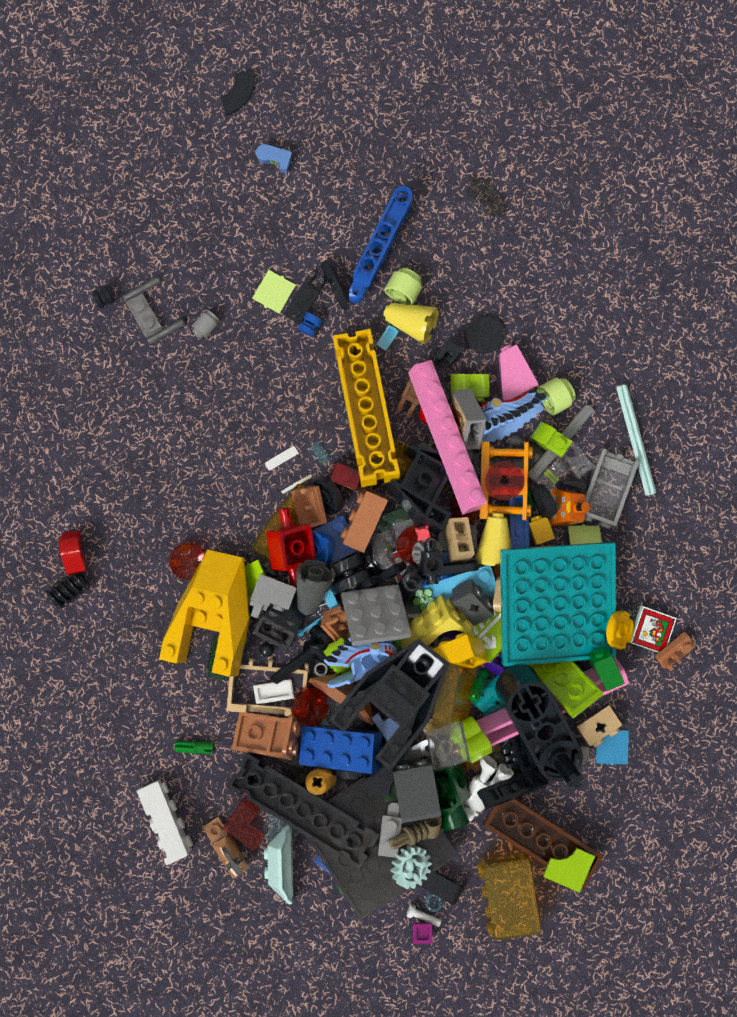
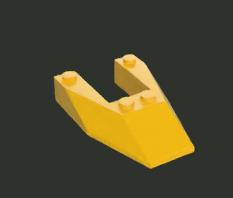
(216, 602)

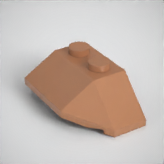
(340, 694)

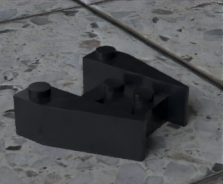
(422, 487)

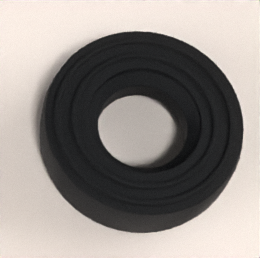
(543, 501)

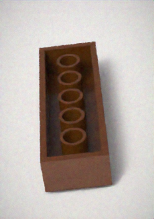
(536, 834)

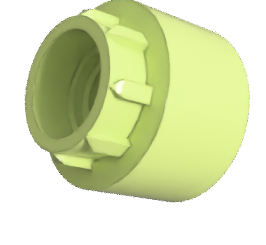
(404, 286)
(559, 394)

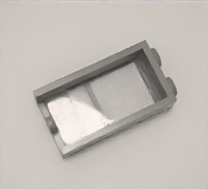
(609, 488)

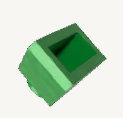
(605, 668)

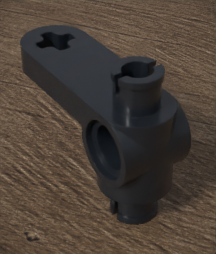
(440, 568)
(410, 582)

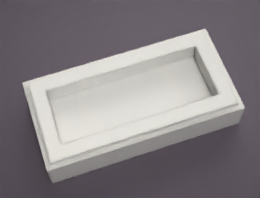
(273, 692)

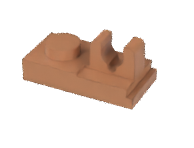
(675, 651)

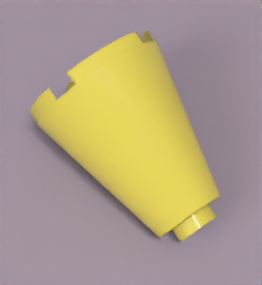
(413, 319)
(494, 537)

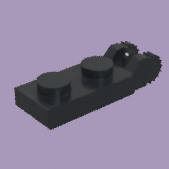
(303, 299)

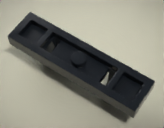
(512, 788)

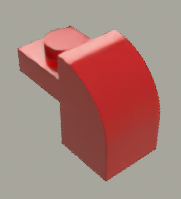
(72, 552)

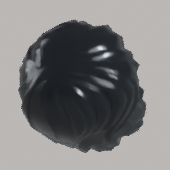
(318, 642)

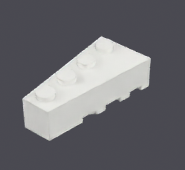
(165, 821)

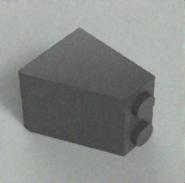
(416, 791)

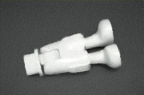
(474, 804)

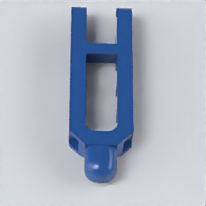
(391, 223)

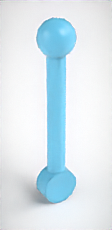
(301, 631)

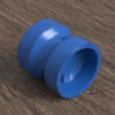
(310, 327)

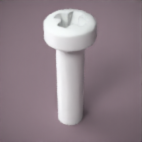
(412, 911)

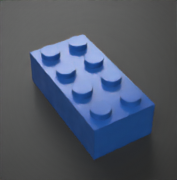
(339, 750)

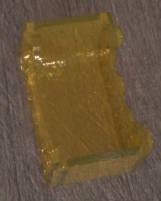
(509, 896)

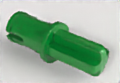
(194, 747)

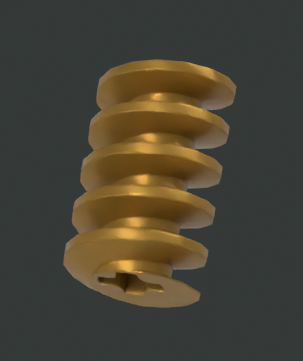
(313, 780)

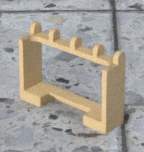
(243, 707)

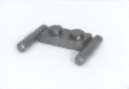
(144, 315)

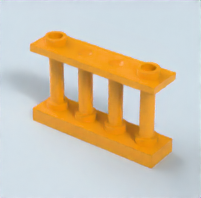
(489, 452)

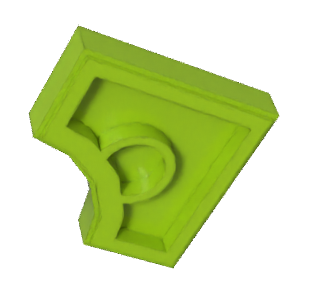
(570, 870)

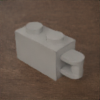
(390, 827)

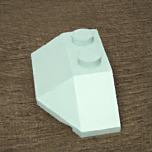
(280, 864)

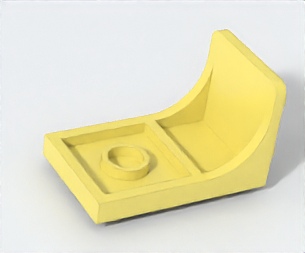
(435, 620)

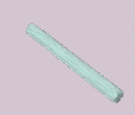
(636, 440)

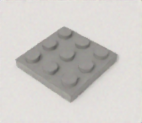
(375, 615)

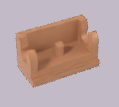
(309, 506)
(335, 623)

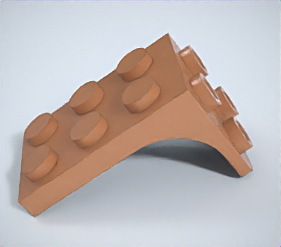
(267, 735)

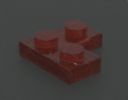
(239, 824)

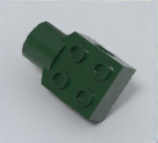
(452, 795)

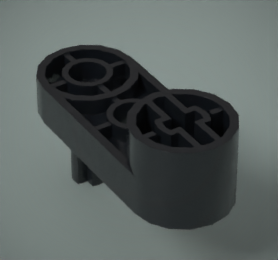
(554, 747)

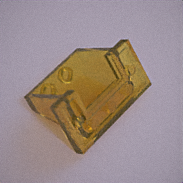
(453, 700)

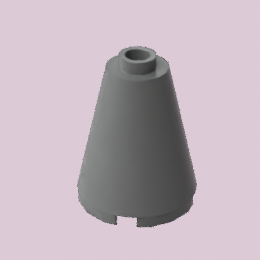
(312, 585)

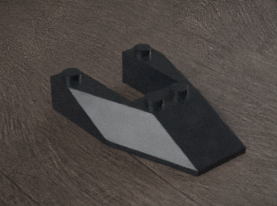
(403, 690)

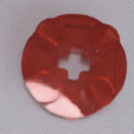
(496, 488)
(301, 706)

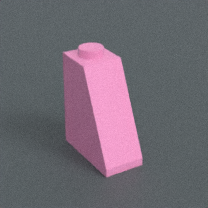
(514, 373)

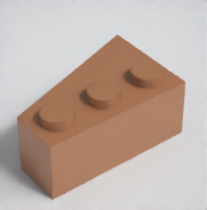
(363, 519)

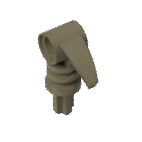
(424, 829)

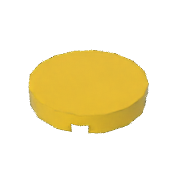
(619, 630)

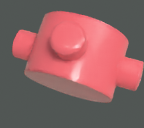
(422, 533)

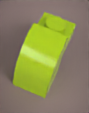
(550, 439)

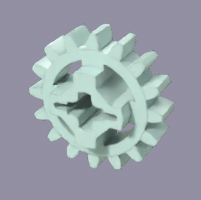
(411, 867)

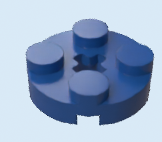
(324, 545)

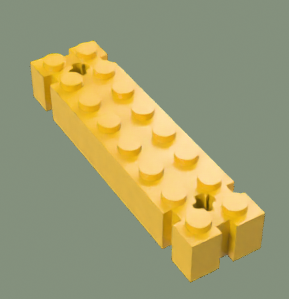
(366, 408)

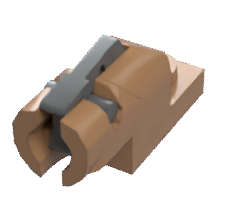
(225, 847)

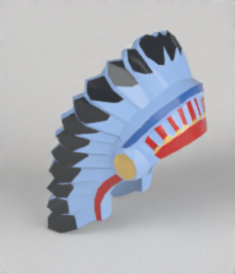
(510, 415)
(360, 657)

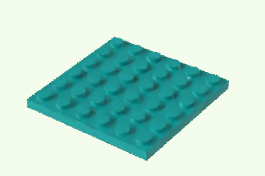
(556, 602)

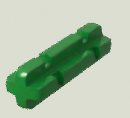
(478, 685)

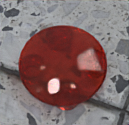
(406, 542)
(186, 559)

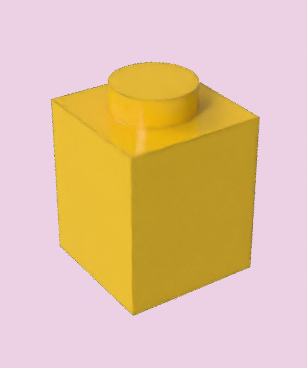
(540, 530)

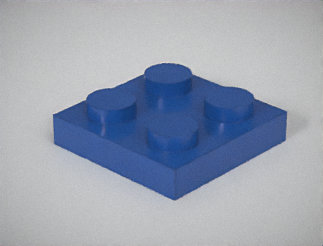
(334, 529)

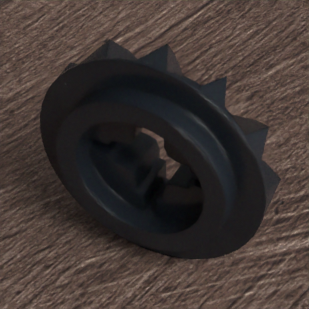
(373, 564)

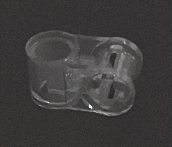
(578, 461)

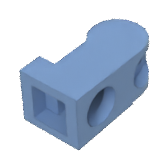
(276, 156)

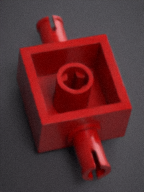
(290, 545)

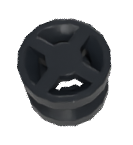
(103, 297)

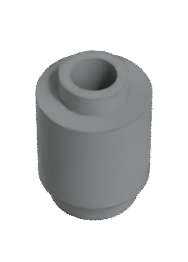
(205, 324)

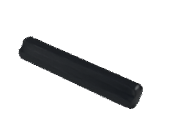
(292, 666)

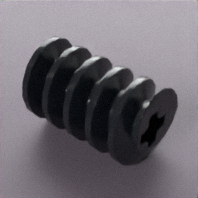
(68, 590)

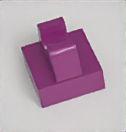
(422, 933)

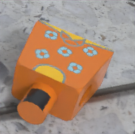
(570, 508)

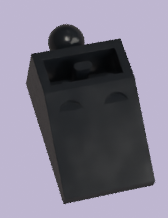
(286, 621)

